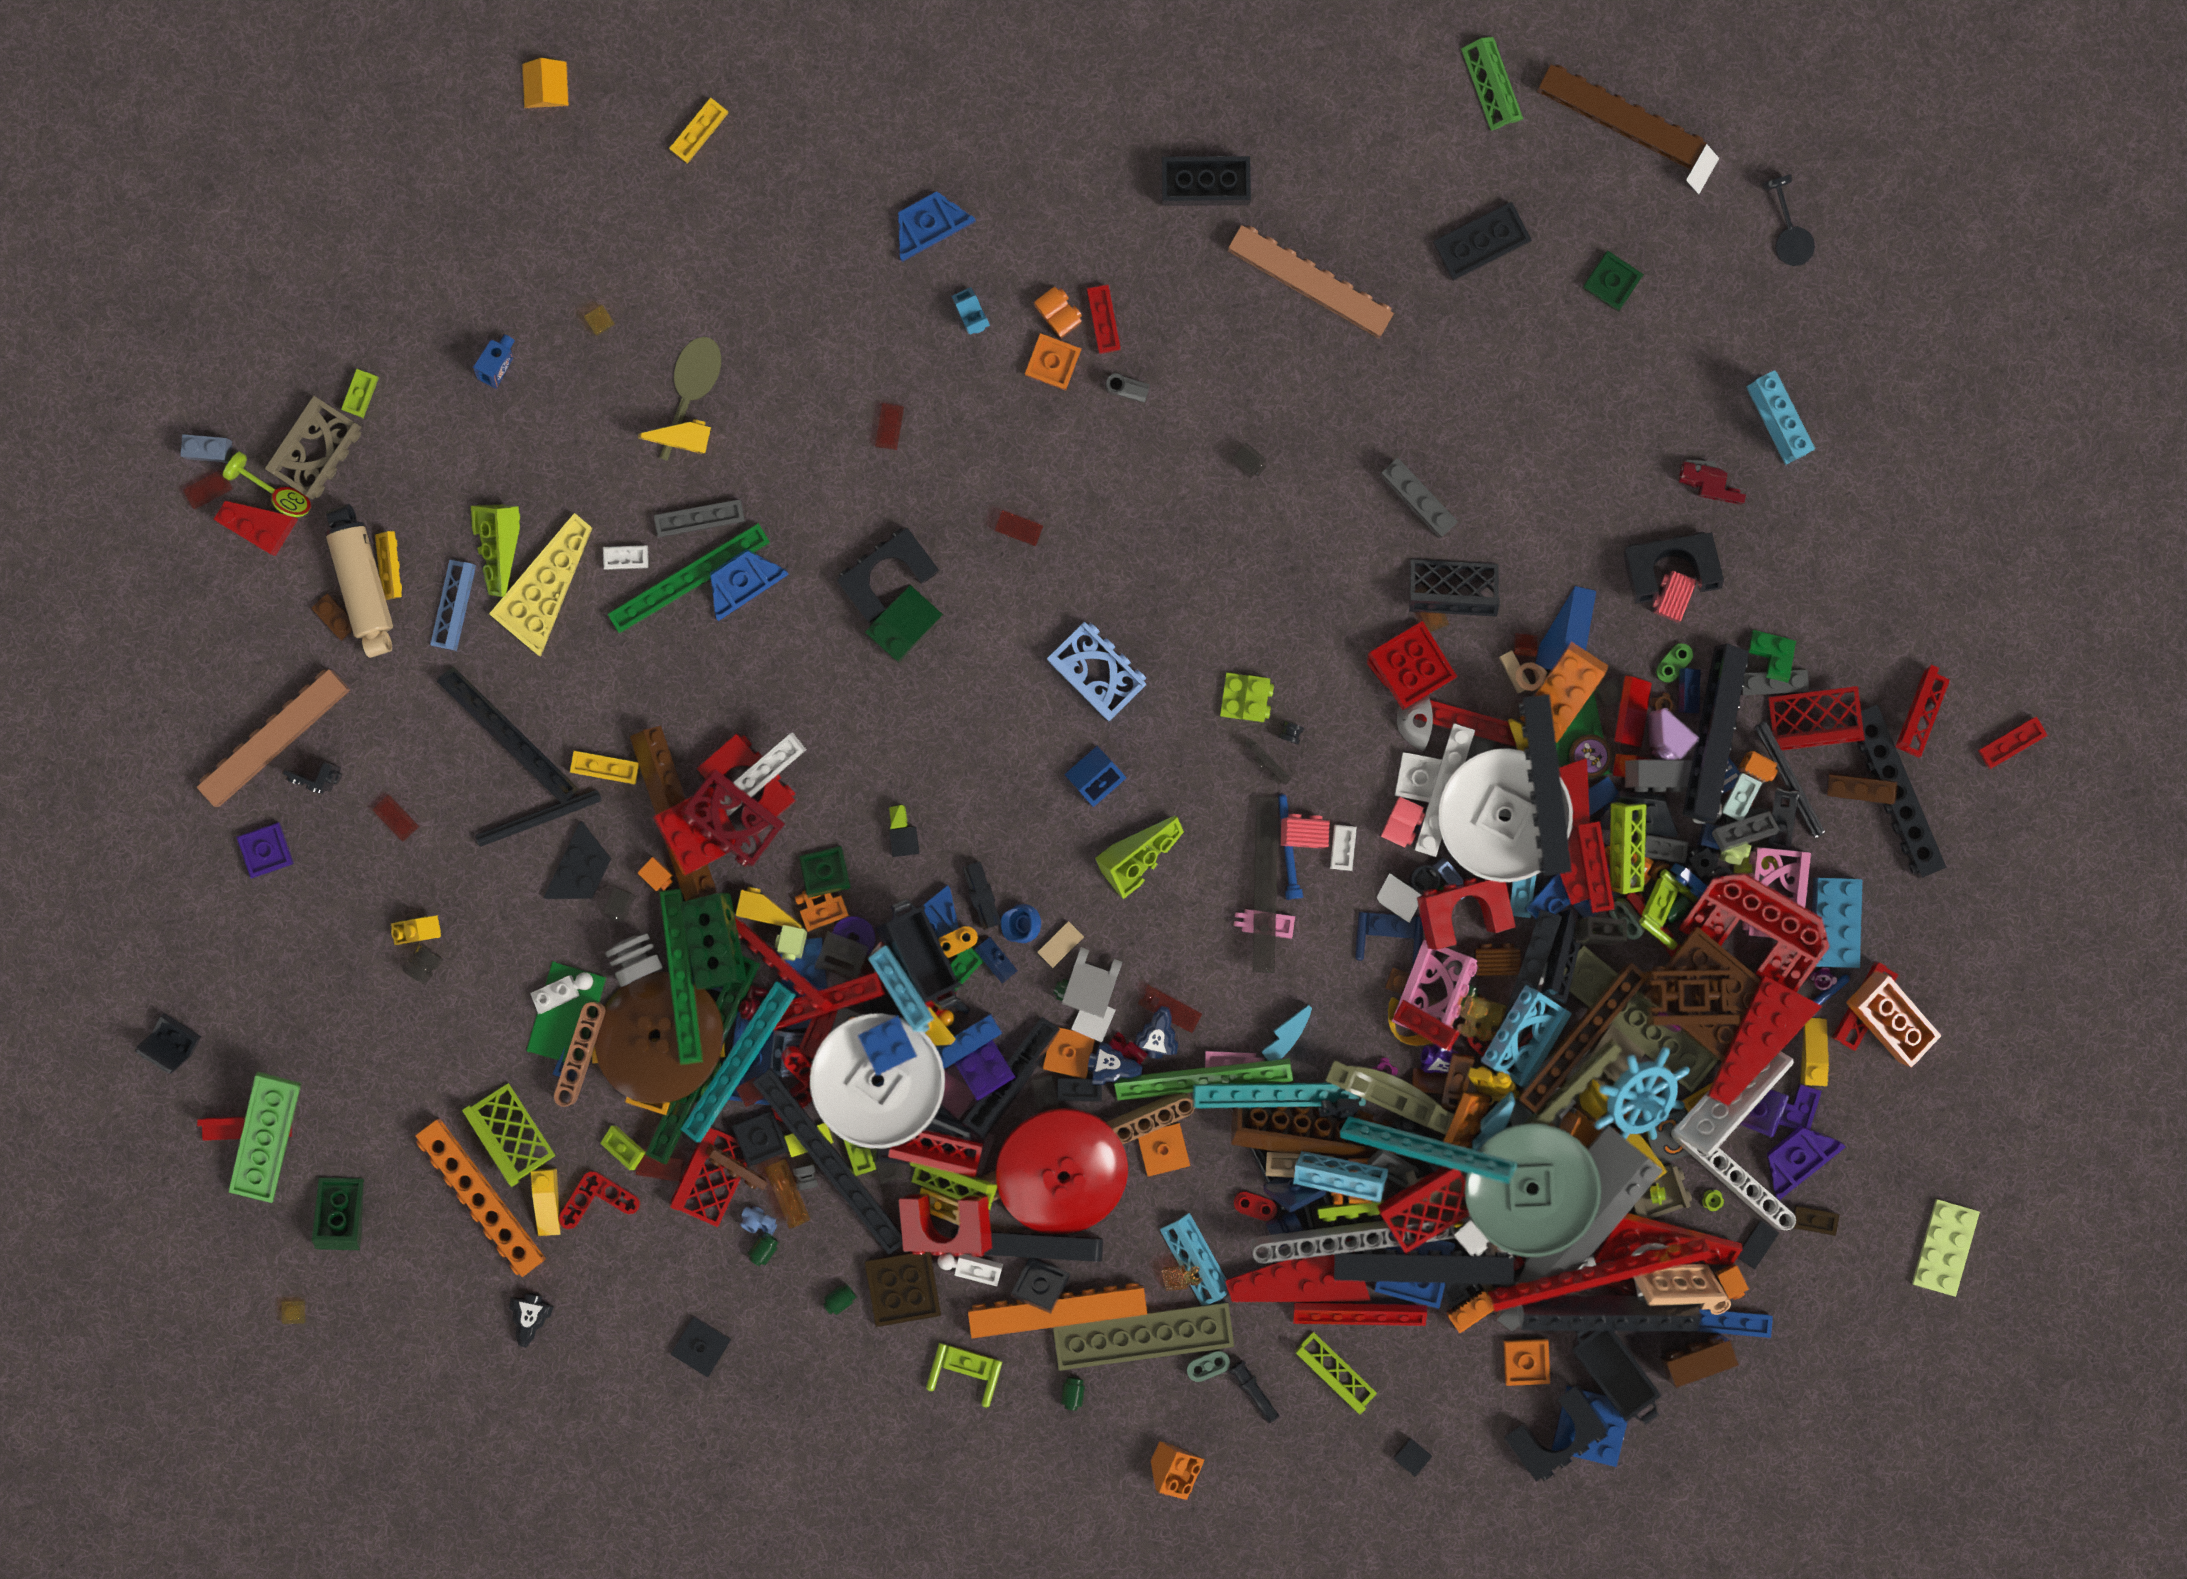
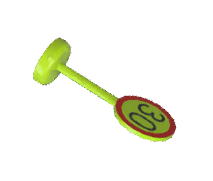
(285, 499)

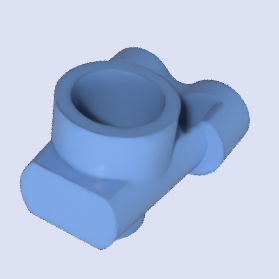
(755, 1219)

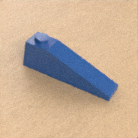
(1569, 626)

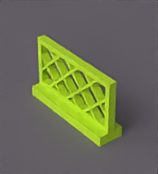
(492, 1144)

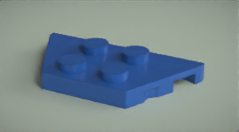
(929, 223)
(742, 580)
(942, 913)

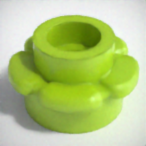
(1657, 1194)
(1712, 1206)

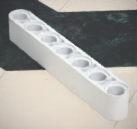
(1739, 1187)

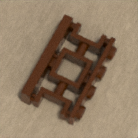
(1692, 1014)

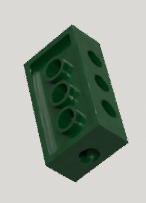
(726, 941)

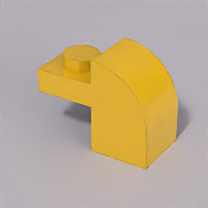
(1594, 1101)

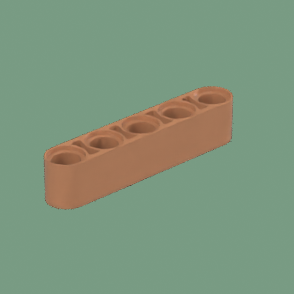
(571, 1061)

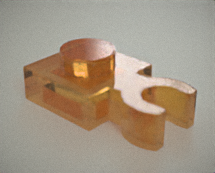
(1178, 1278)

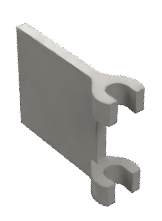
(1090, 986)

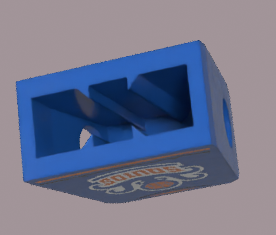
(491, 368)

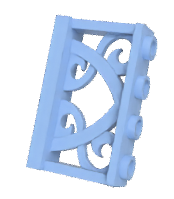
(1067, 666)

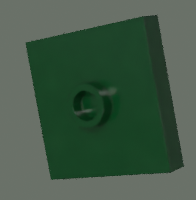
(1612, 280)
(824, 872)

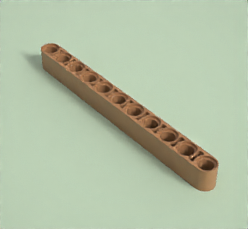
(1131, 1120)

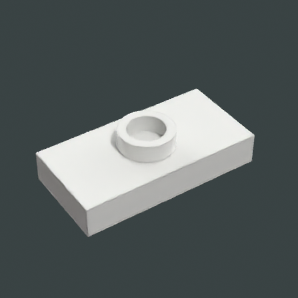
(625, 557)
(1343, 847)

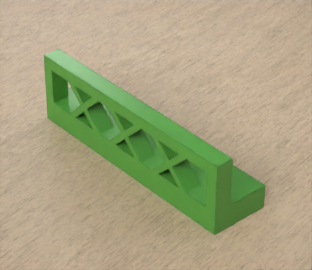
(1497, 78)

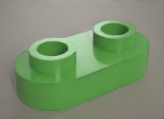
(1674, 662)

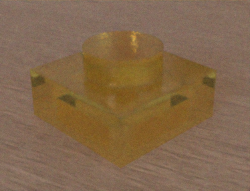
(599, 320)
(293, 1312)

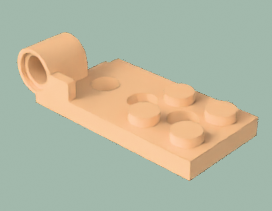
(1662, 1287)

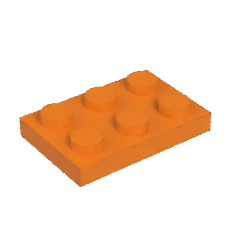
(1467, 1119)

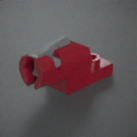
(1710, 481)

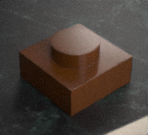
(1397, 980)

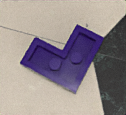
(1803, 1108)

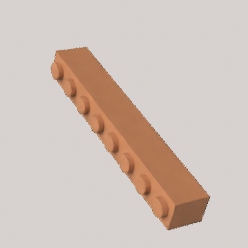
(1310, 281)
(273, 738)

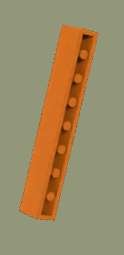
(1069, 1310)

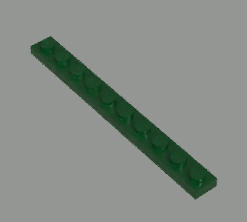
(679, 1110)

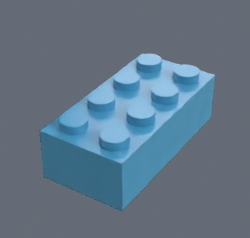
(1840, 908)

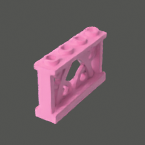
(1798, 870)
(1418, 976)

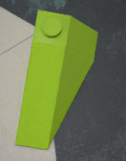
(498, 534)
(1129, 858)

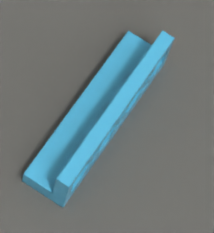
(901, 989)
(1339, 1178)
(1200, 1256)

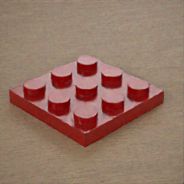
(1412, 665)
(686, 842)

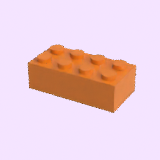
(1571, 685)
(1893, 1019)

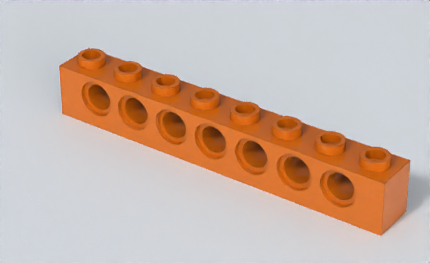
(492, 1201)

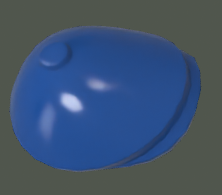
(1021, 924)

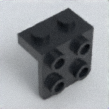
(327, 777)
(168, 1044)

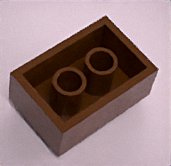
(1699, 1360)

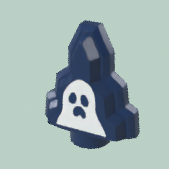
(1158, 1035)
(1110, 1065)

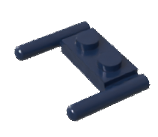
(1388, 926)

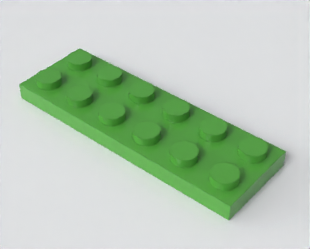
(264, 1137)

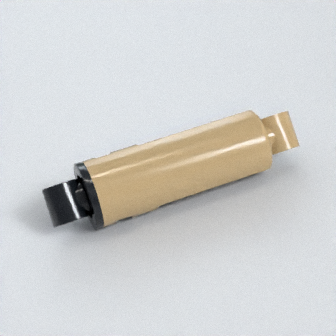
(359, 580)

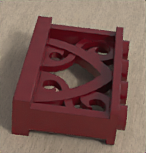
(723, 788)

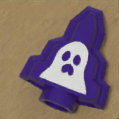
(1436, 1059)

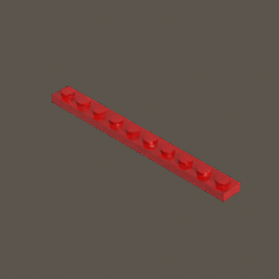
(1599, 1274)

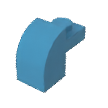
(970, 311)

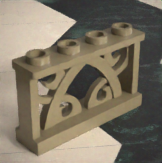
(284, 458)

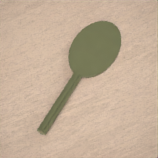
(694, 376)

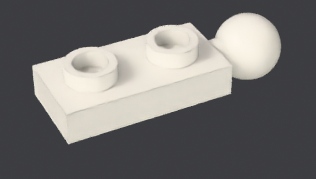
(560, 992)
(972, 1268)

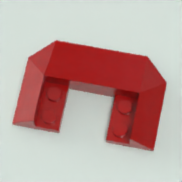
(1797, 930)

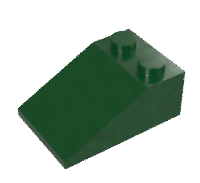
(904, 623)
(338, 1214)

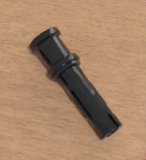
(1248, 1383)

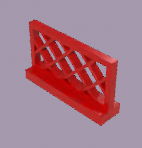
(1820, 737)
(692, 1173)
(1415, 1194)

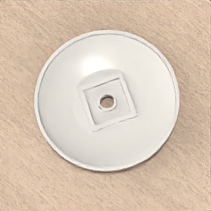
(1472, 823)
(870, 1113)

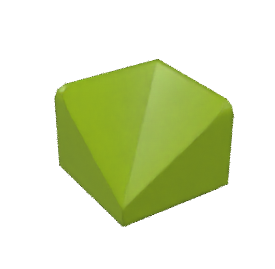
(898, 817)

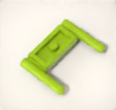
(1660, 905)
(968, 1364)

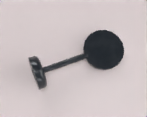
(1794, 244)

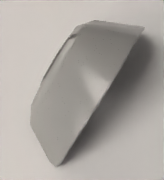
(1414, 735)

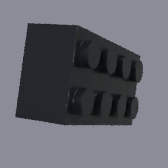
(1206, 181)

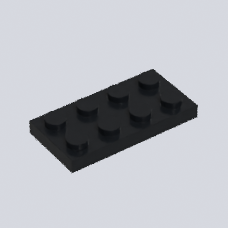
(1482, 241)

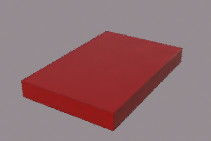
(1633, 711)

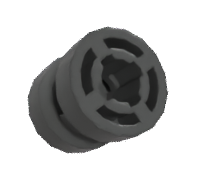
(805, 1182)

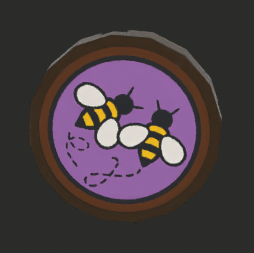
(1595, 750)

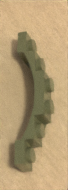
(1391, 1094)

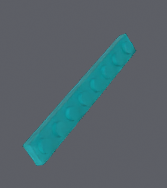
(738, 1062)
(1268, 1095)
(1428, 1149)

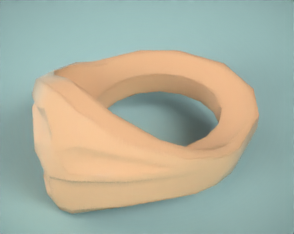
(1540, 674)

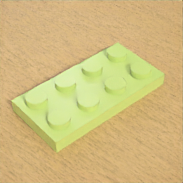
(1945, 1247)

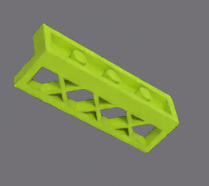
(1623, 849)
(974, 1184)
(1330, 1379)

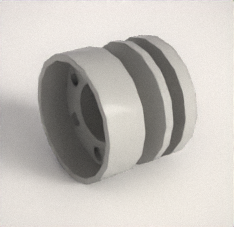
(633, 959)

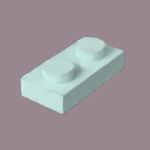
(1741, 797)

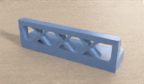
(460, 604)

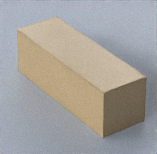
(1511, 665)

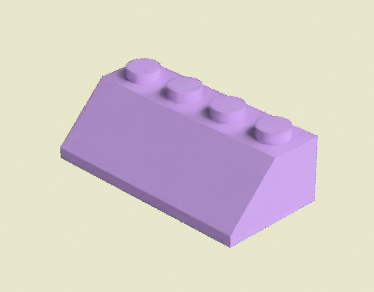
(1668, 736)

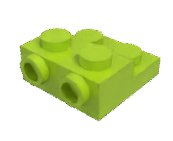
(1246, 697)

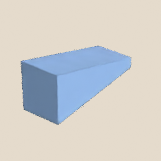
(1448, 872)

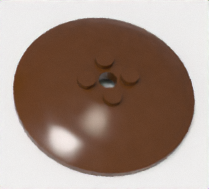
(651, 1069)

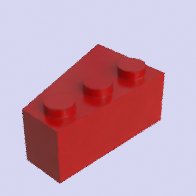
(258, 526)

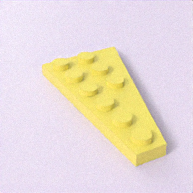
(538, 594)

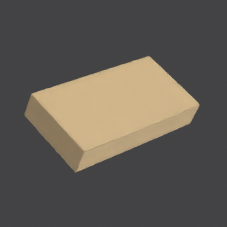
(1060, 944)

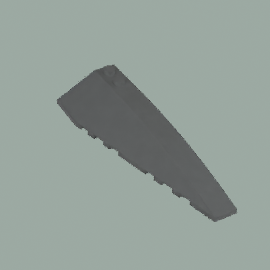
(1624, 1178)

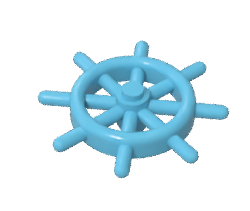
(1642, 1097)

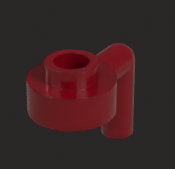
(750, 1004)

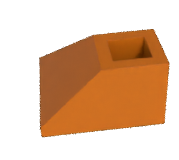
(1175, 1470)

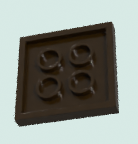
(902, 1288)

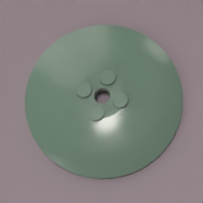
(1554, 1214)

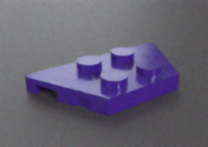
(1799, 1158)

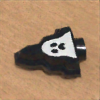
(529, 1315)

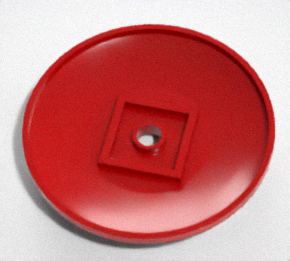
(1058, 1143)

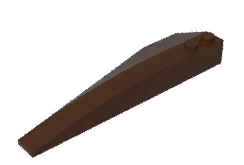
(1301, 1130)

